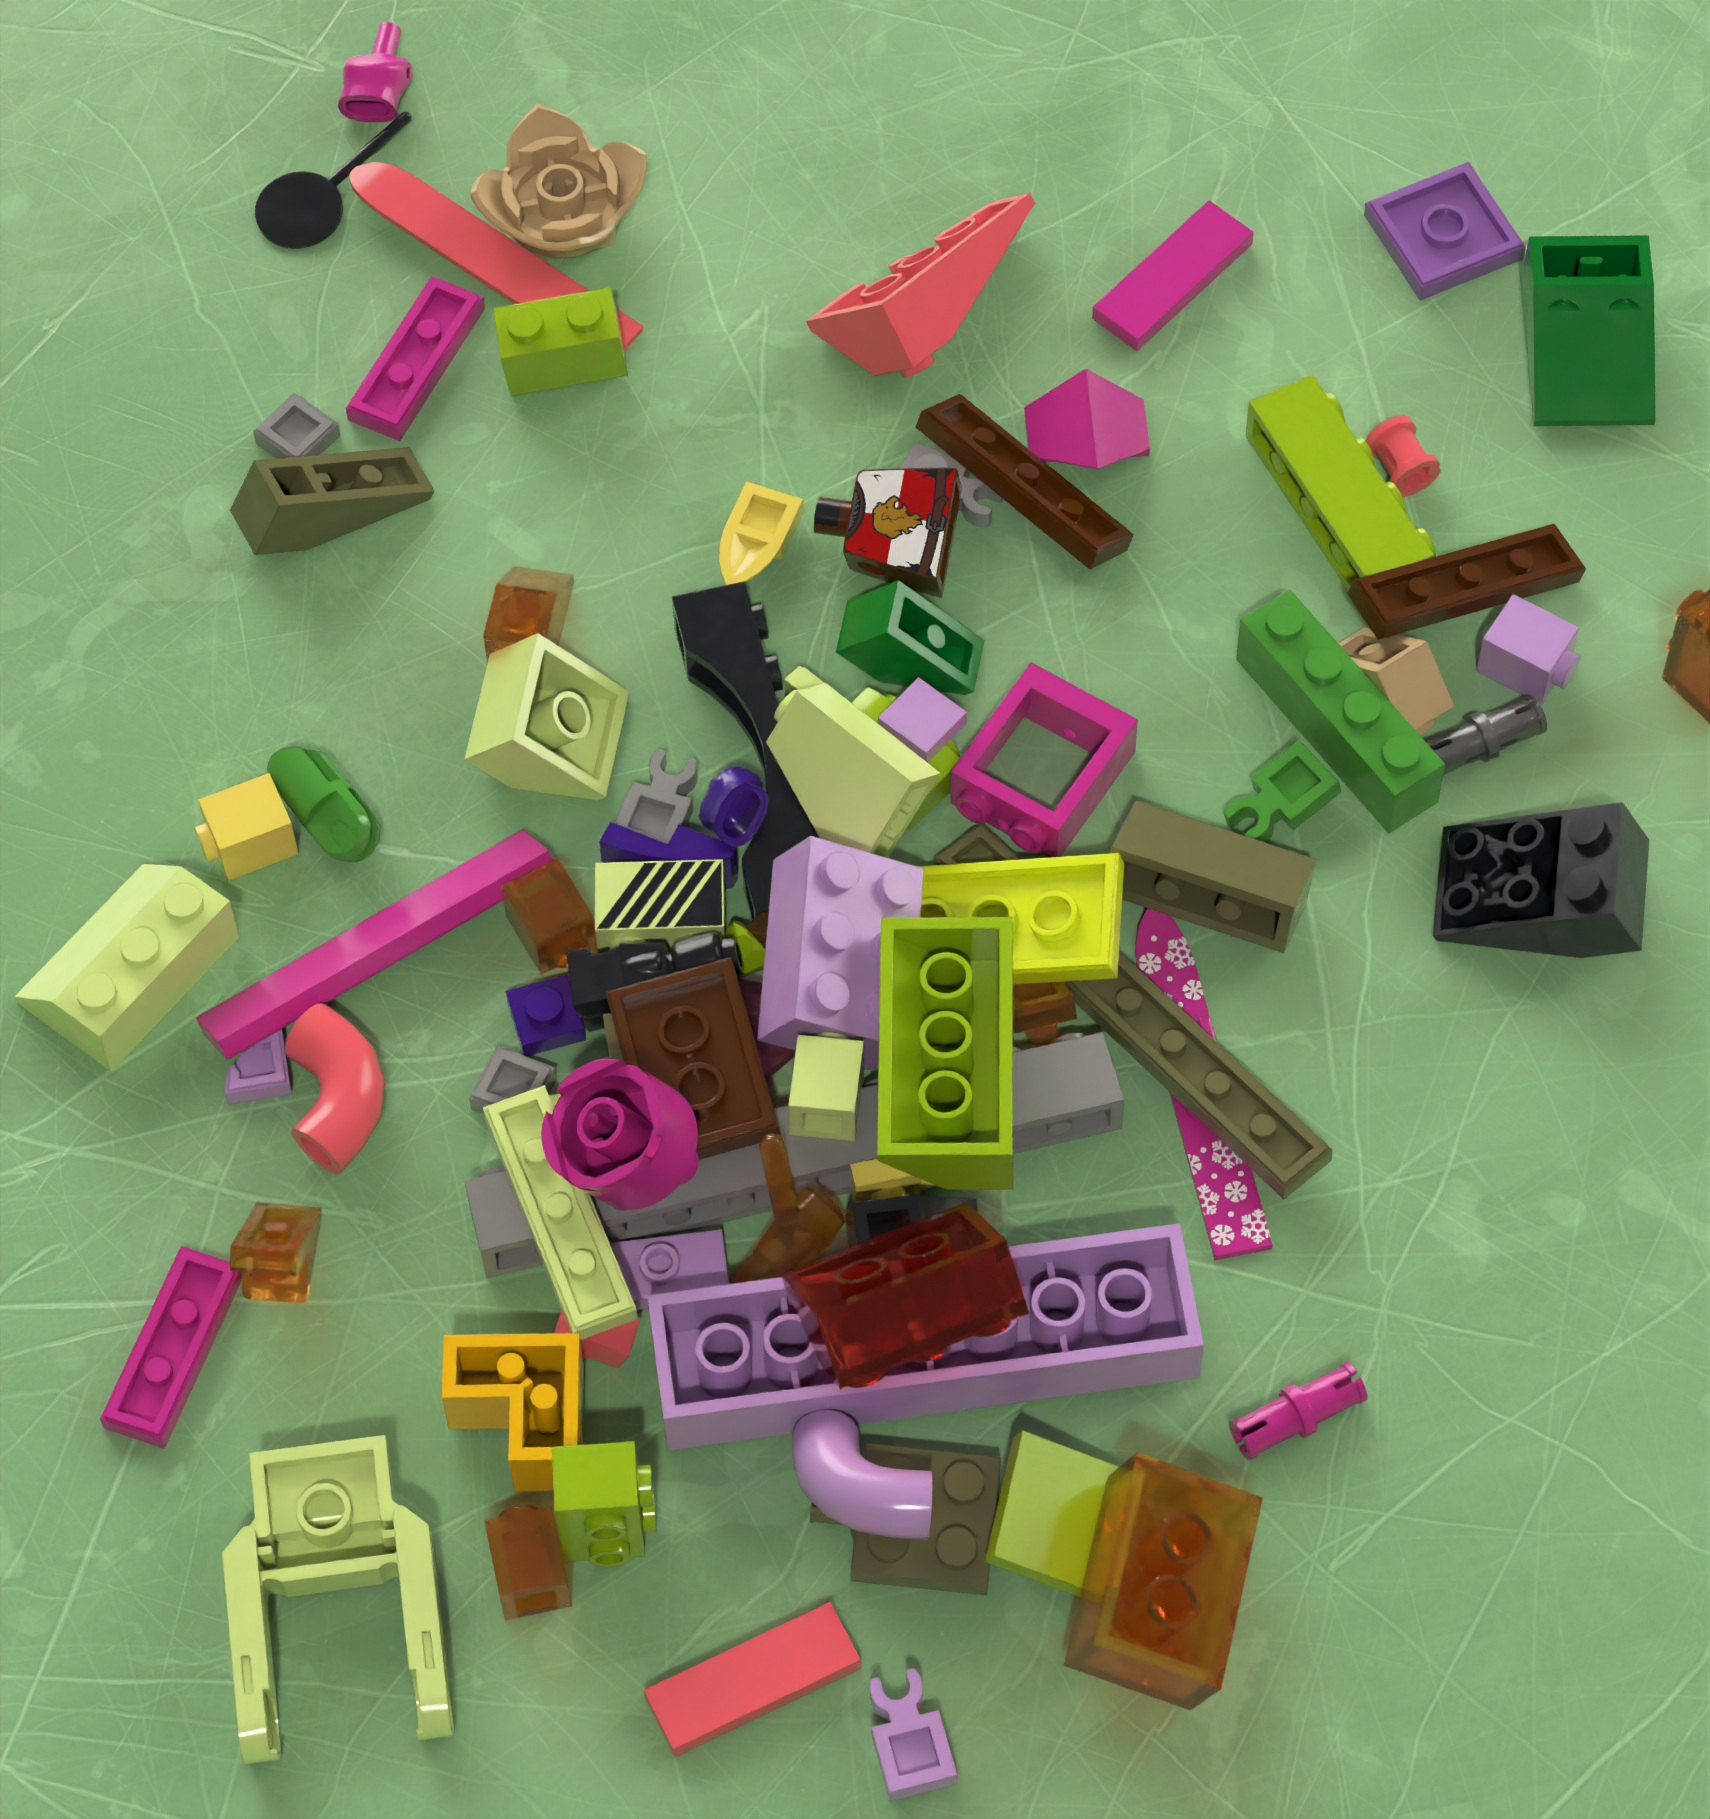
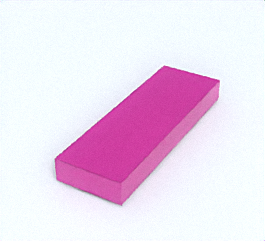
(1172, 275)
(415, 358)
(171, 1348)

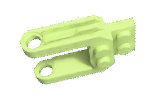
(320, 1528)

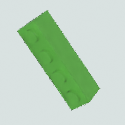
(1340, 711)

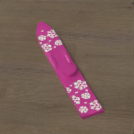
(1220, 1177)

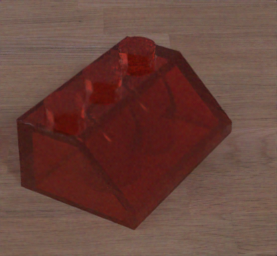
(906, 1295)

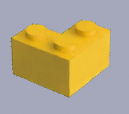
(518, 1385)

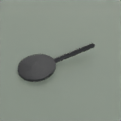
(306, 206)

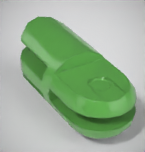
(325, 803)

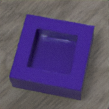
(545, 1015)

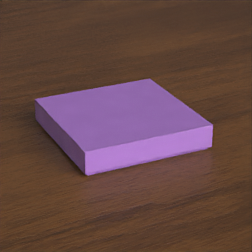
(1444, 231)

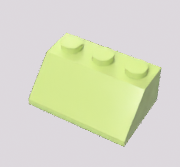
(132, 962)

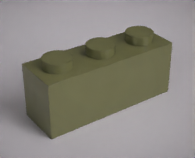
(1213, 876)

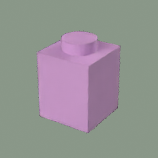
(1529, 650)

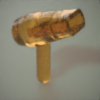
(801, 1222)

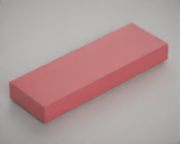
(752, 1679)

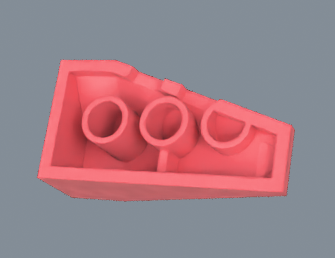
(926, 298)

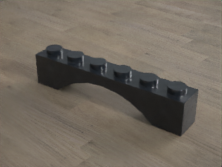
(725, 658)

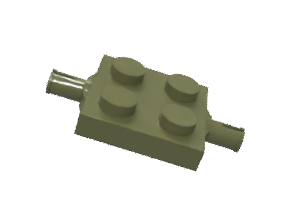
(960, 1525)

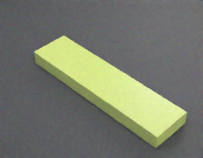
(560, 1220)

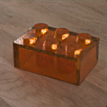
(1163, 1581)

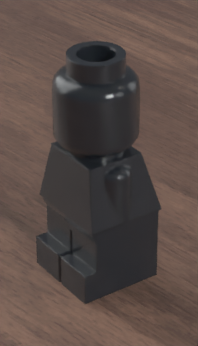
(637, 962)

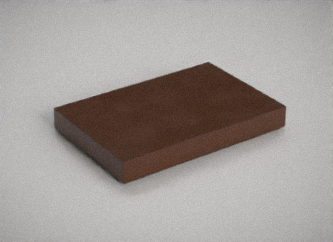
(700, 1042)

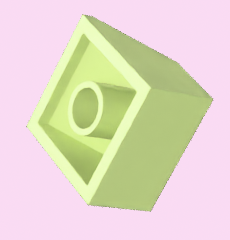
(547, 721)

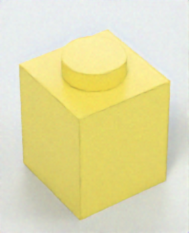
(246, 827)

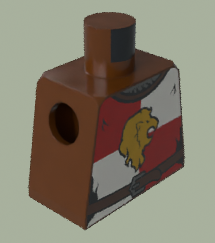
(897, 525)

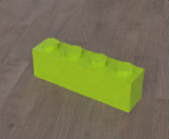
(1333, 482)

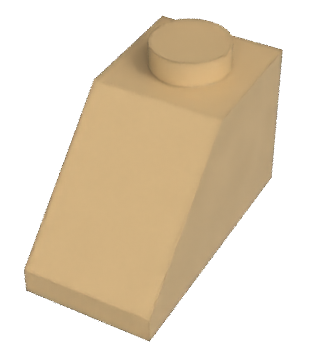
(1404, 673)

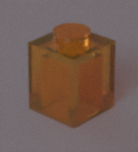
(549, 915)
(528, 1561)

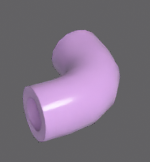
(854, 1489)

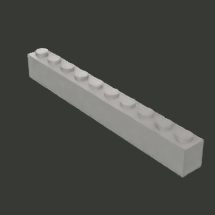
(1058, 1097)

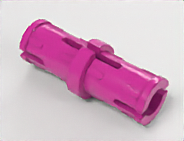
(1298, 1411)

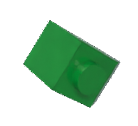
(904, 637)

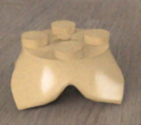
(558, 189)

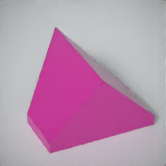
(1087, 423)

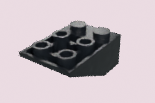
(1545, 883)

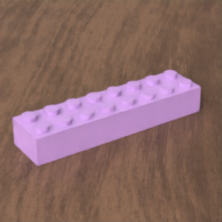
(1098, 1320)

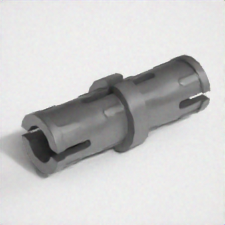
(1488, 734)

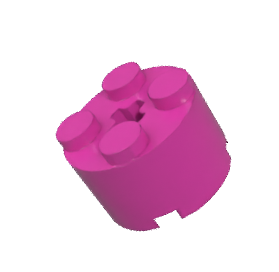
(621, 1135)

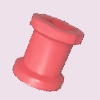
(1403, 455)

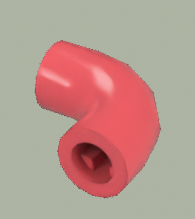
(348, 1082)

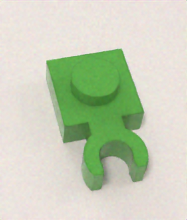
(1287, 789)

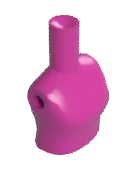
(375, 80)

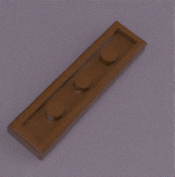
(1024, 481)
(1465, 581)

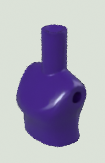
(734, 805)

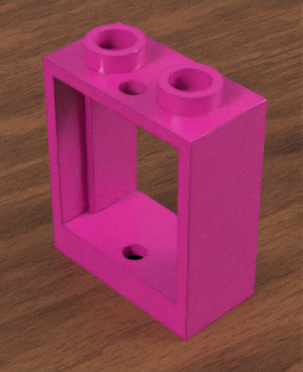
(1069, 714)

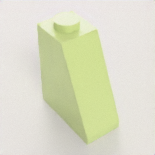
(848, 770)

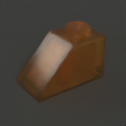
(525, 605)

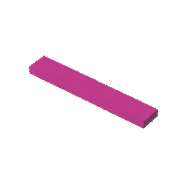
(370, 946)

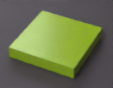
(1047, 1512)

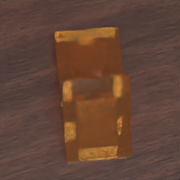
(277, 1252)

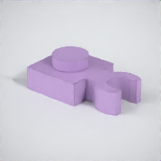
(911, 1746)

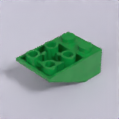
(1590, 330)

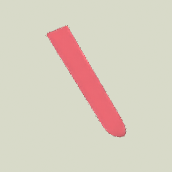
(466, 239)

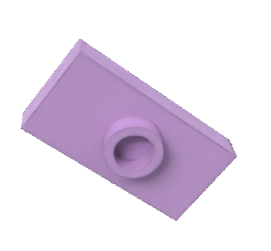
(671, 1263)

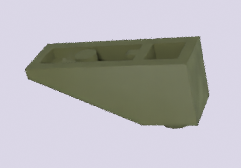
(318, 498)

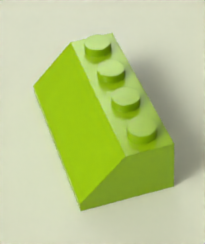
(947, 1050)

